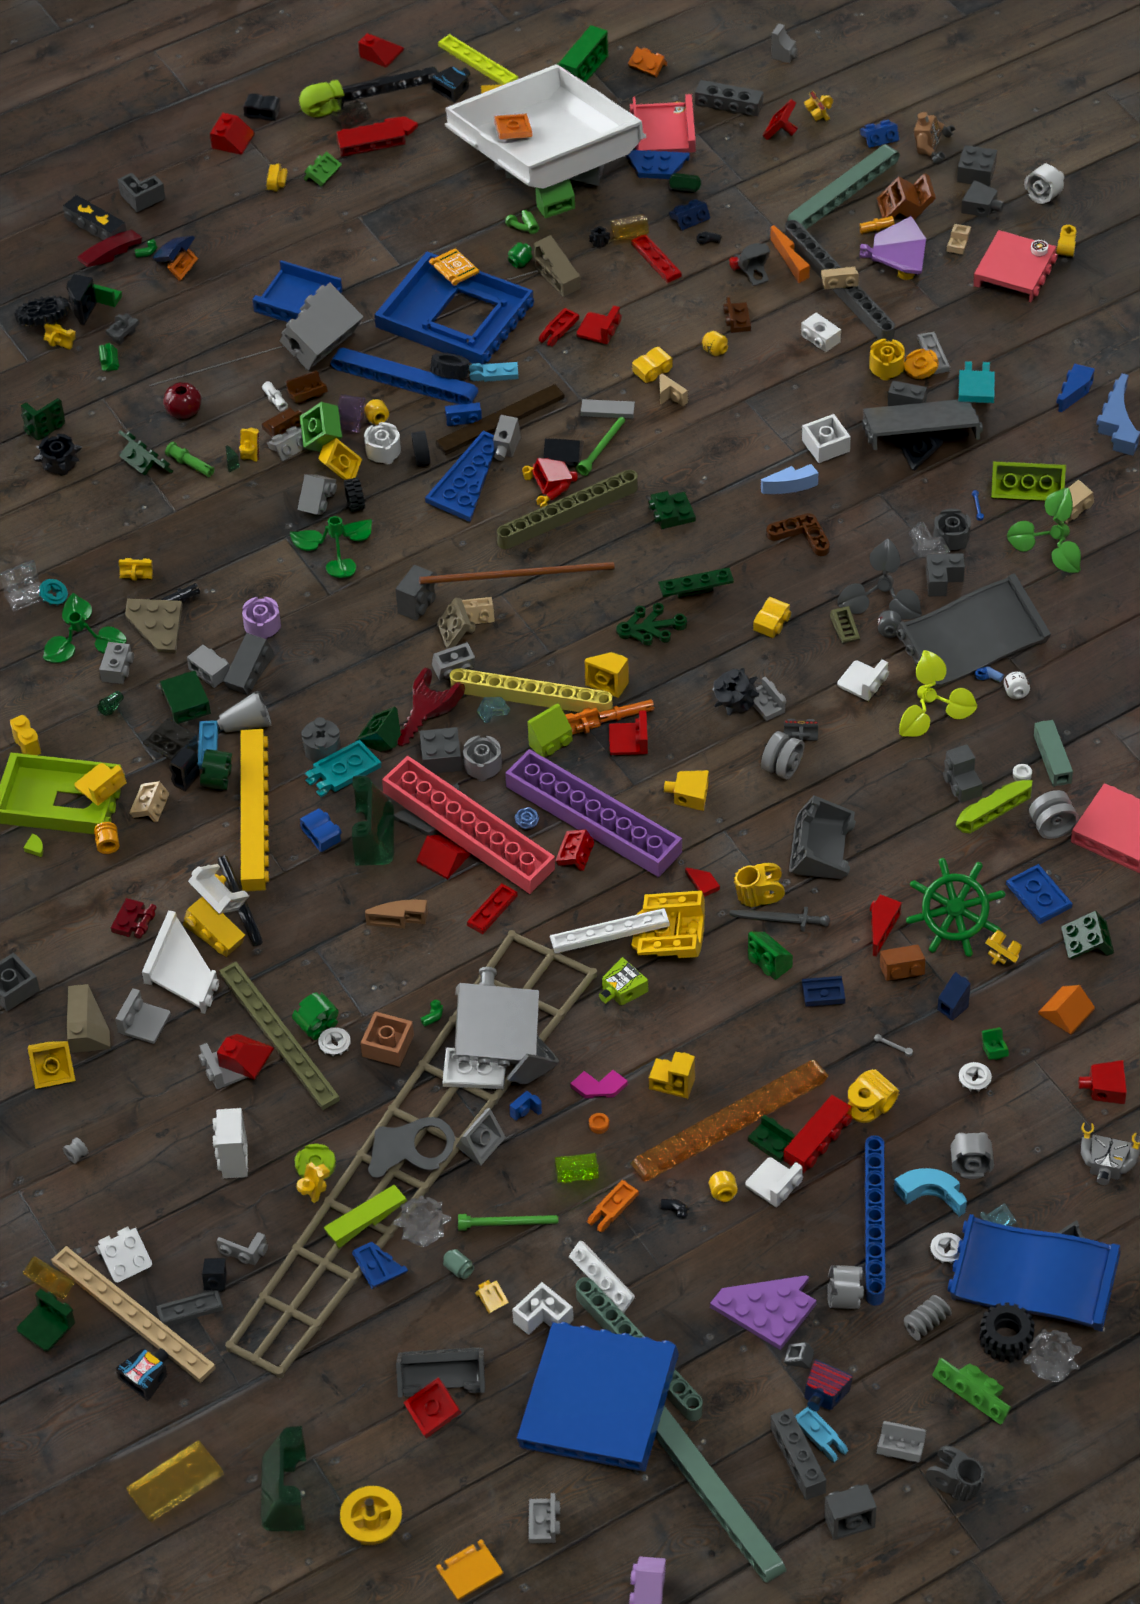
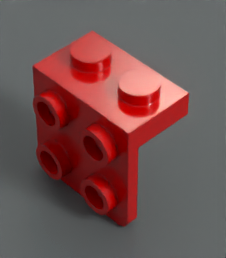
(600, 327)

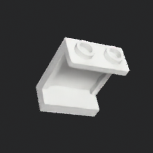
(214, 891)

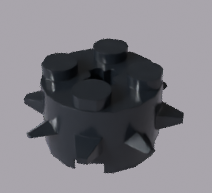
(58, 454)
(735, 691)

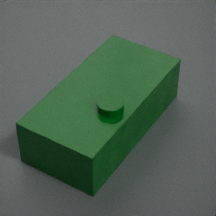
(587, 53)

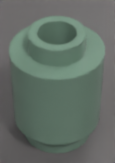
(458, 1263)

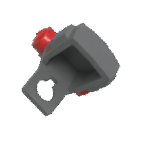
(751, 259)

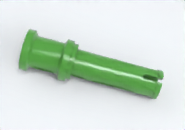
(183, 456)

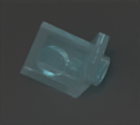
(492, 706)
(1000, 1215)

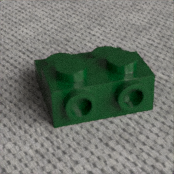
(671, 509)

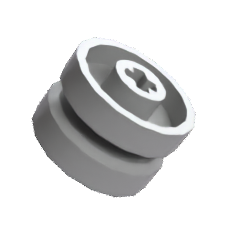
(782, 755)
(1053, 814)

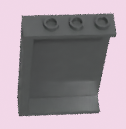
(919, 418)

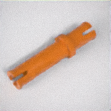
(625, 711)

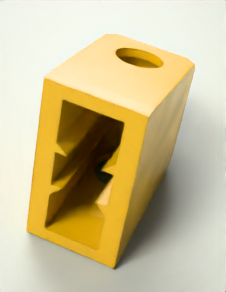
(689, 789)

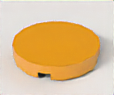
(921, 363)

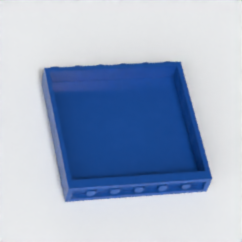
(598, 1396)

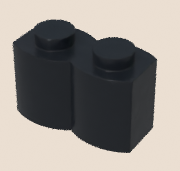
(262, 107)
(184, 769)

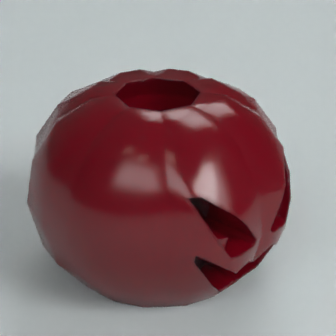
(182, 400)

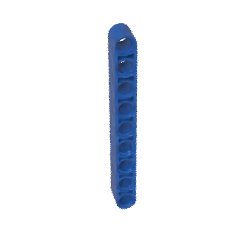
(403, 376)
(876, 1228)

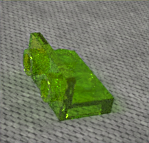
(577, 1168)

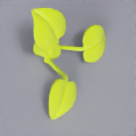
(928, 671)

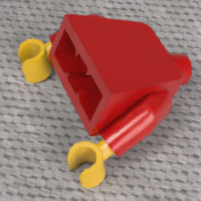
(551, 477)

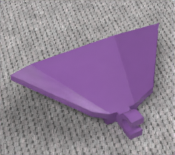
(898, 247)

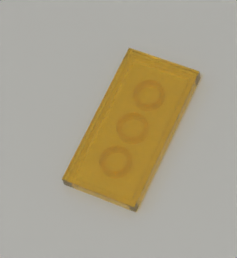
(174, 1481)

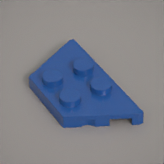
(657, 163)

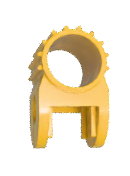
(754, 885)
(873, 1093)

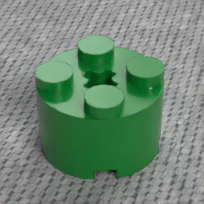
(316, 1015)

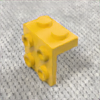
(101, 783)

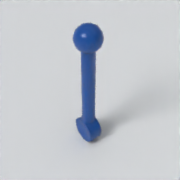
(980, 516)

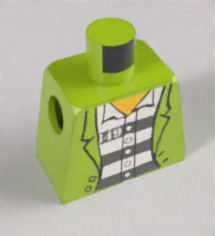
(623, 983)

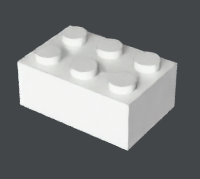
(230, 1143)

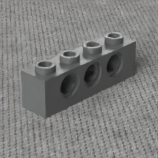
(729, 98)
(798, 1454)

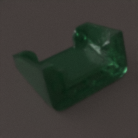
(372, 838)
(279, 1503)

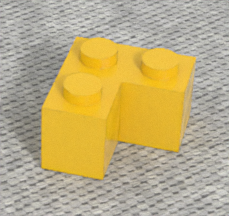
(674, 1076)

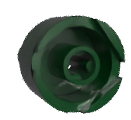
(216, 769)

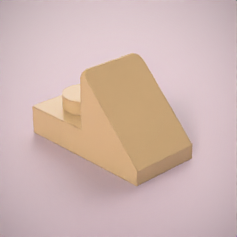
(672, 390)

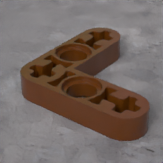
(808, 525)

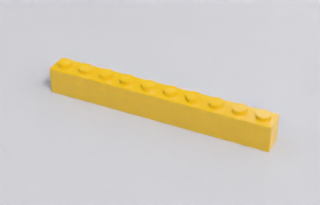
(253, 810)

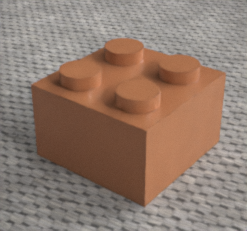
(387, 1039)

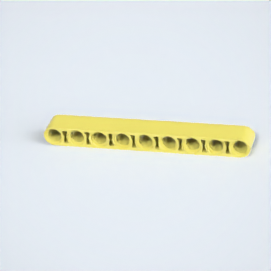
(531, 691)

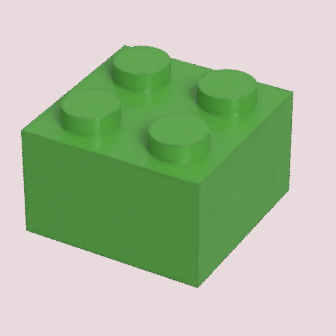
(320, 426)

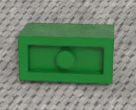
(107, 295)

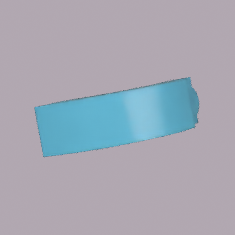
(931, 1182)

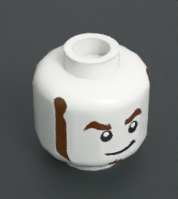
(1016, 685)

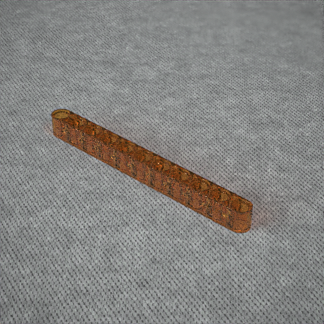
(729, 1120)

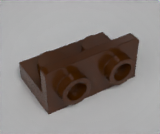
(737, 316)
(281, 422)

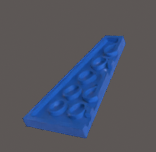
(463, 482)

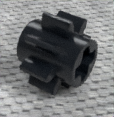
(599, 237)

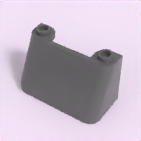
(821, 839)

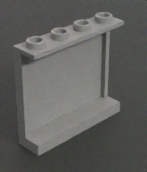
(495, 1024)

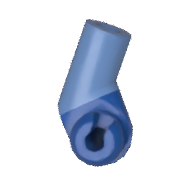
(988, 673)

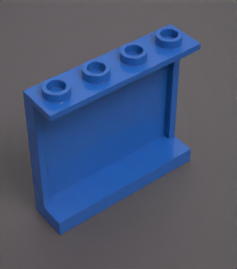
(289, 291)

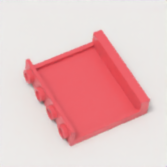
(664, 128)
(1013, 265)
(1111, 827)

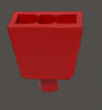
(1106, 1082)

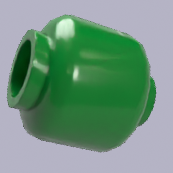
(520, 255)

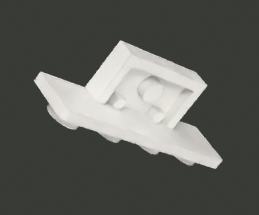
(602, 1276)

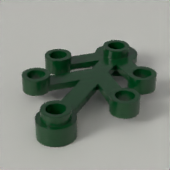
(630, 628)

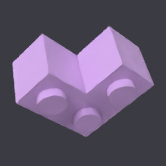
(648, 1579)

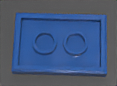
(1039, 894)

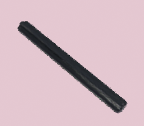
(244, 910)

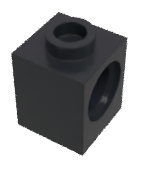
(214, 1274)

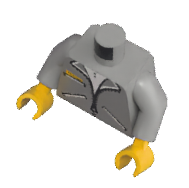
(1108, 1156)

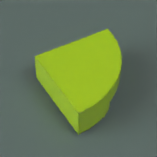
(34, 846)

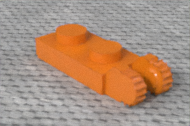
(613, 1205)

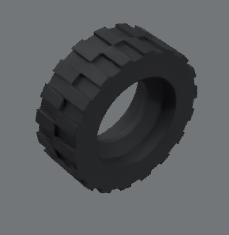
(449, 365)

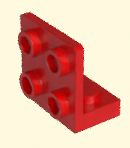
(629, 737)

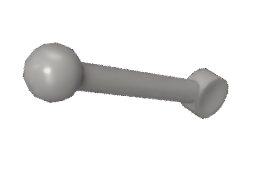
(908, 1051)

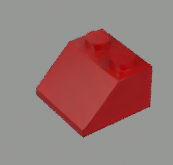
(231, 134)

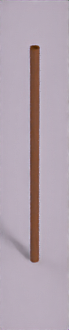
(516, 573)

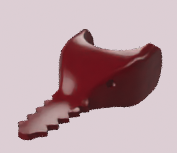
(428, 704)

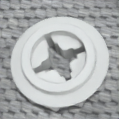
(339, 1035)
(969, 1070)
(940, 1242)

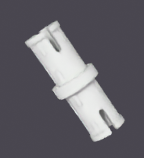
(275, 396)

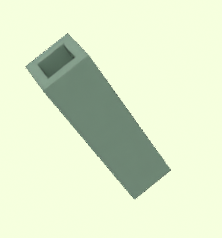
(1053, 753)

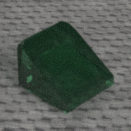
(232, 459)

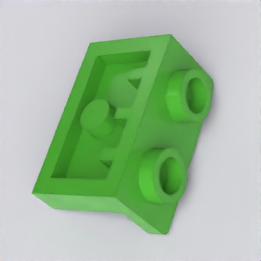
(323, 169)

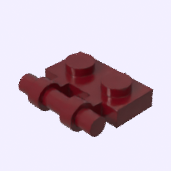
(128, 917)

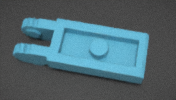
(494, 371)
(820, 1433)

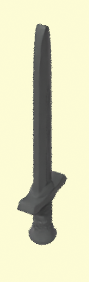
(783, 917)

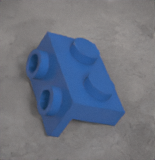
(880, 133)

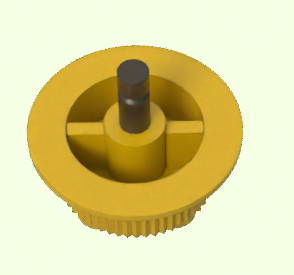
(371, 1515)

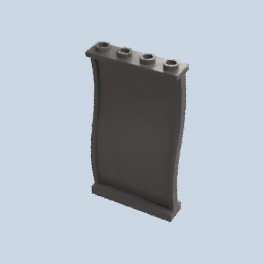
(976, 629)

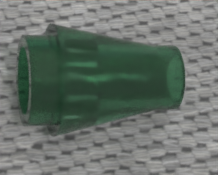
(110, 703)

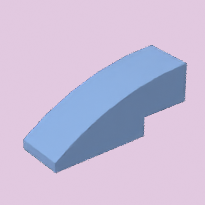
(790, 480)

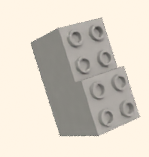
(320, 326)

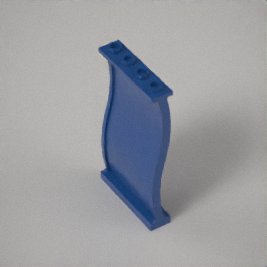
(1036, 1270)

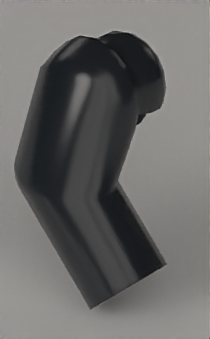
(706, 237)
(675, 1204)

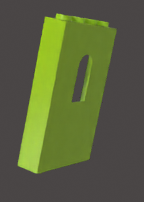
(31, 789)

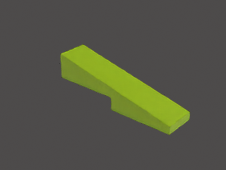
(369, 1212)

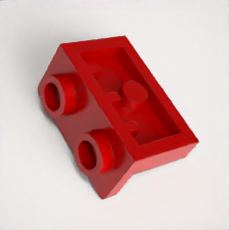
(575, 849)

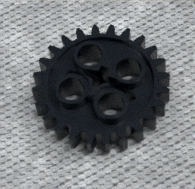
(42, 311)

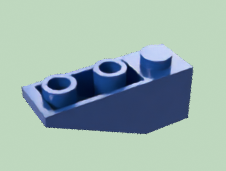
(1077, 385)

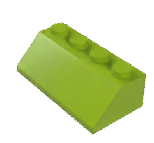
(1026, 480)

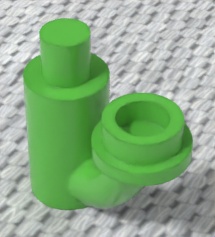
(528, 219)

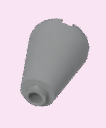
(245, 715)

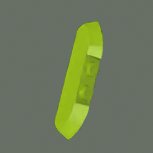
(993, 806)

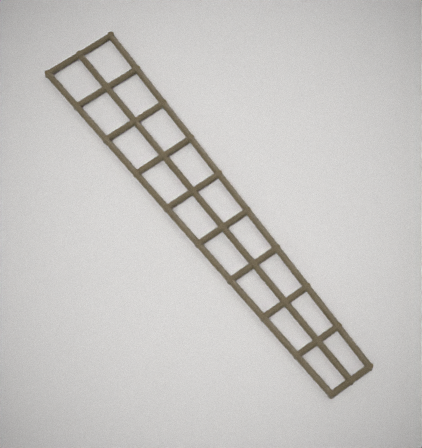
(423, 1187)

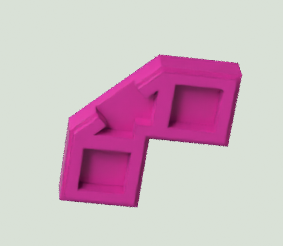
(590, 1087)

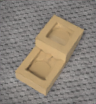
(958, 239)

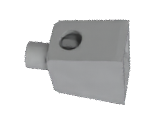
(506, 437)

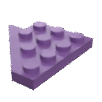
(767, 1308)

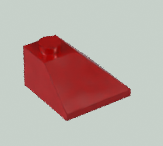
(378, 50)
(243, 1055)

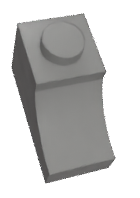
(783, 46)

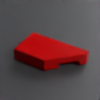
(408, 124)
(703, 881)

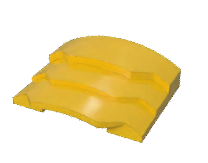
(686, 926)

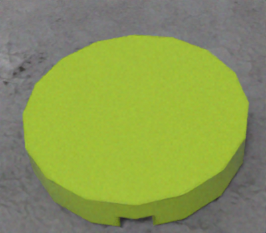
(316, 1154)

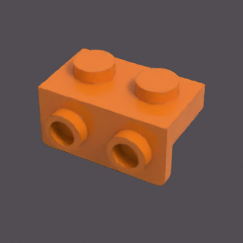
(647, 62)

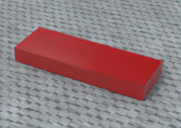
(492, 908)

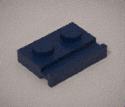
(823, 991)

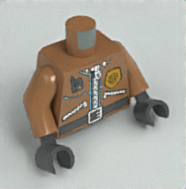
(928, 134)

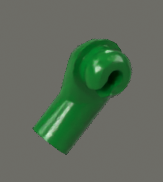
(149, 250)
(435, 1013)

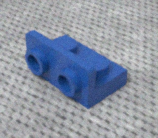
(463, 414)

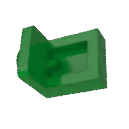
(994, 1044)

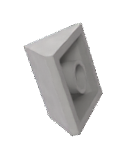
(481, 1138)

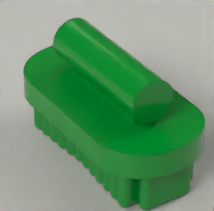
(108, 357)

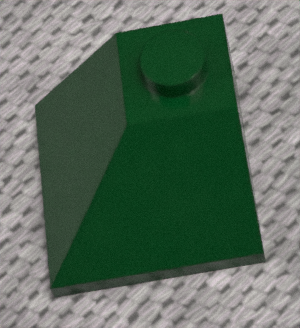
(382, 731)

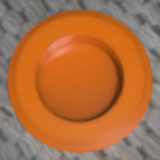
(599, 1123)

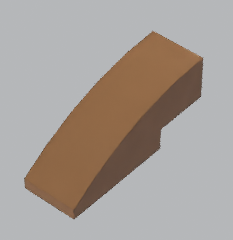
(397, 913)

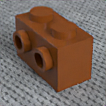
(902, 962)

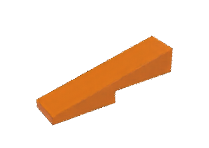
(785, 247)

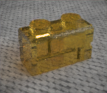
(629, 227)
(48, 1277)

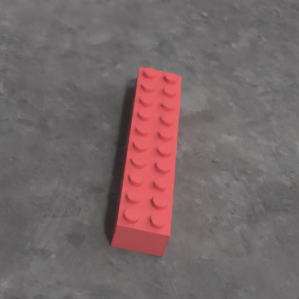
(468, 824)

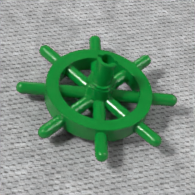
(955, 907)

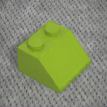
(549, 731)

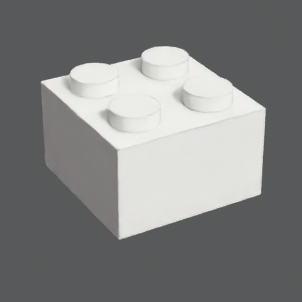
(826, 438)

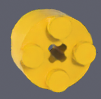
(887, 358)

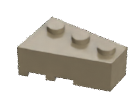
(555, 266)

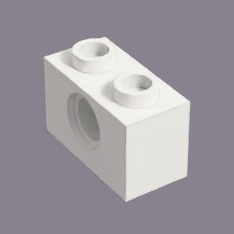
(821, 332)

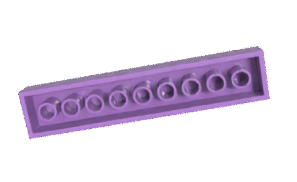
(595, 811)

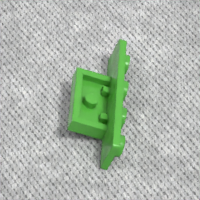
(974, 1388)

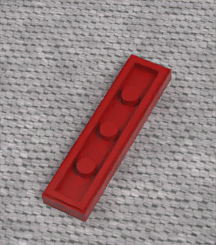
(656, 258)

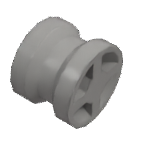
(75, 1150)

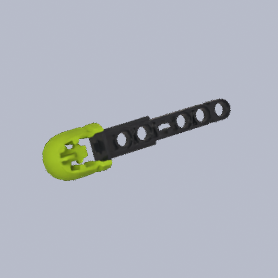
(325, 98)

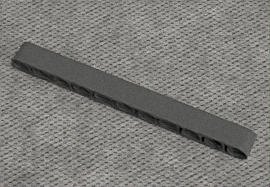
(852, 296)

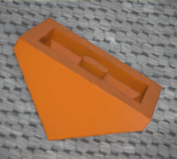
(182, 263)

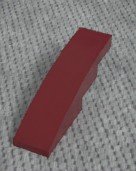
(106, 249)

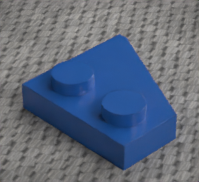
(377, 1265)

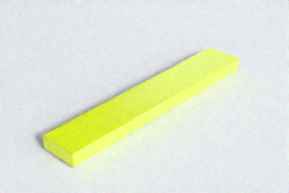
(477, 60)

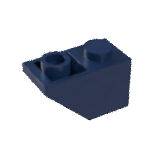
(954, 997)

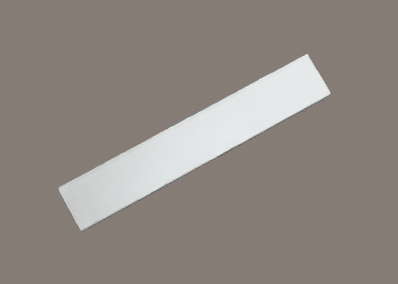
(609, 930)

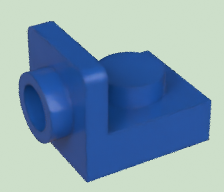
(523, 1104)

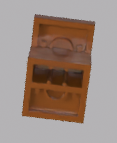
(906, 197)

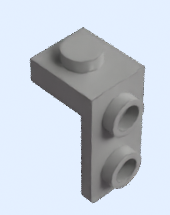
(246, 1255)

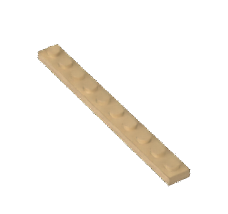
(133, 1314)

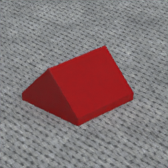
(441, 855)

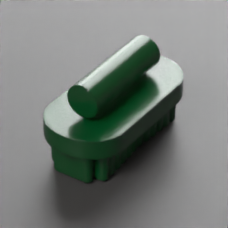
(685, 182)

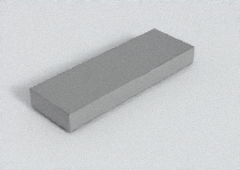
(930, 341)
(607, 408)

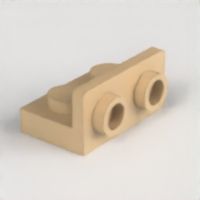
(840, 277)
(479, 610)
(150, 801)

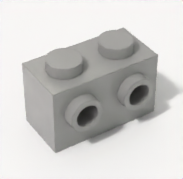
(452, 658)
(116, 663)
(208, 665)

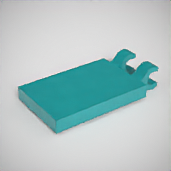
(976, 385)
(340, 767)

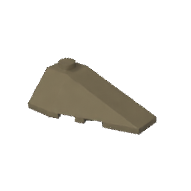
(85, 1021)

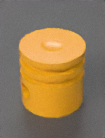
(106, 837)

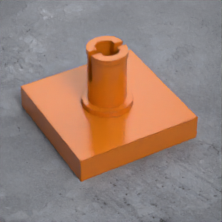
(513, 126)

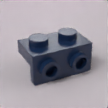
(690, 214)

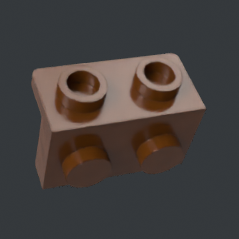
(305, 387)

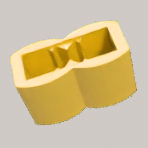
(652, 364)
(771, 617)
(25, 735)

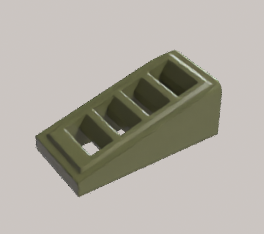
(840, 613)

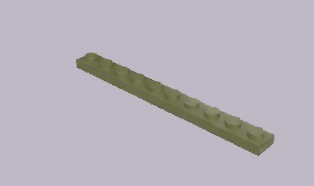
(279, 1036)

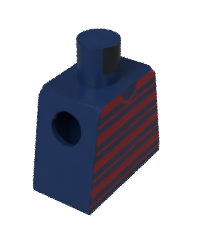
(826, 1386)

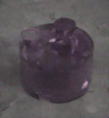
(351, 412)

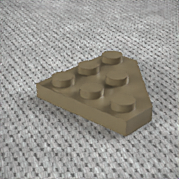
(156, 621)

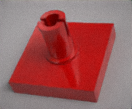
(780, 120)

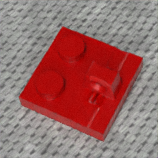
(432, 1407)

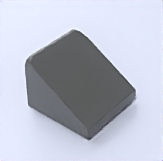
(799, 1355)

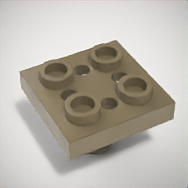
(454, 623)

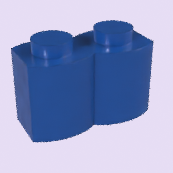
(320, 829)

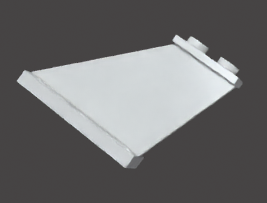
(179, 966)

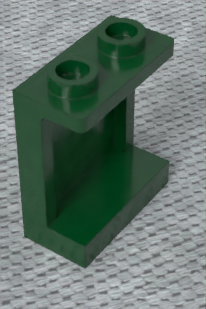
(185, 697)

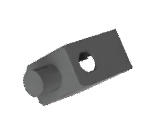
(981, 200)

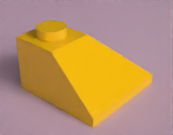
(340, 459)
(51, 1063)

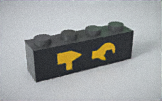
(92, 218)

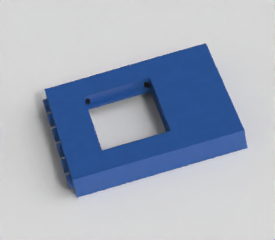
(426, 294)

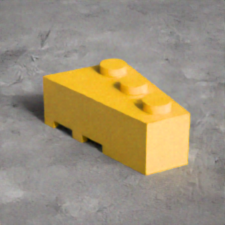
(213, 927)

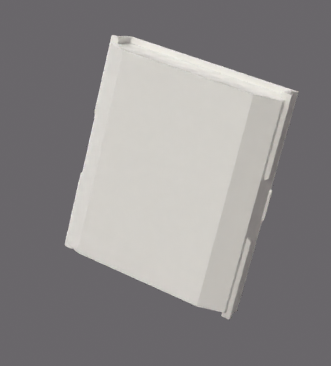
(569, 122)

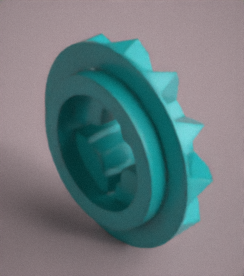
(55, 586)

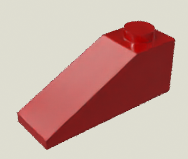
(883, 918)

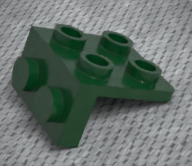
(44, 421)
(47, 1321)

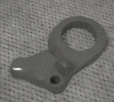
(397, 1144)

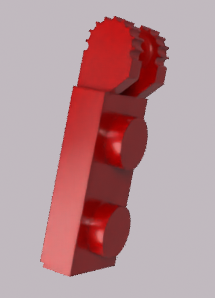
(559, 326)

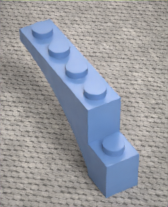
(1116, 422)

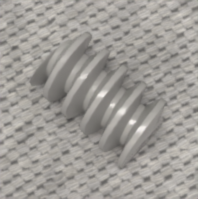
(925, 1316)

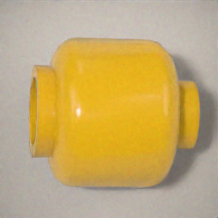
(376, 412)
(723, 1186)

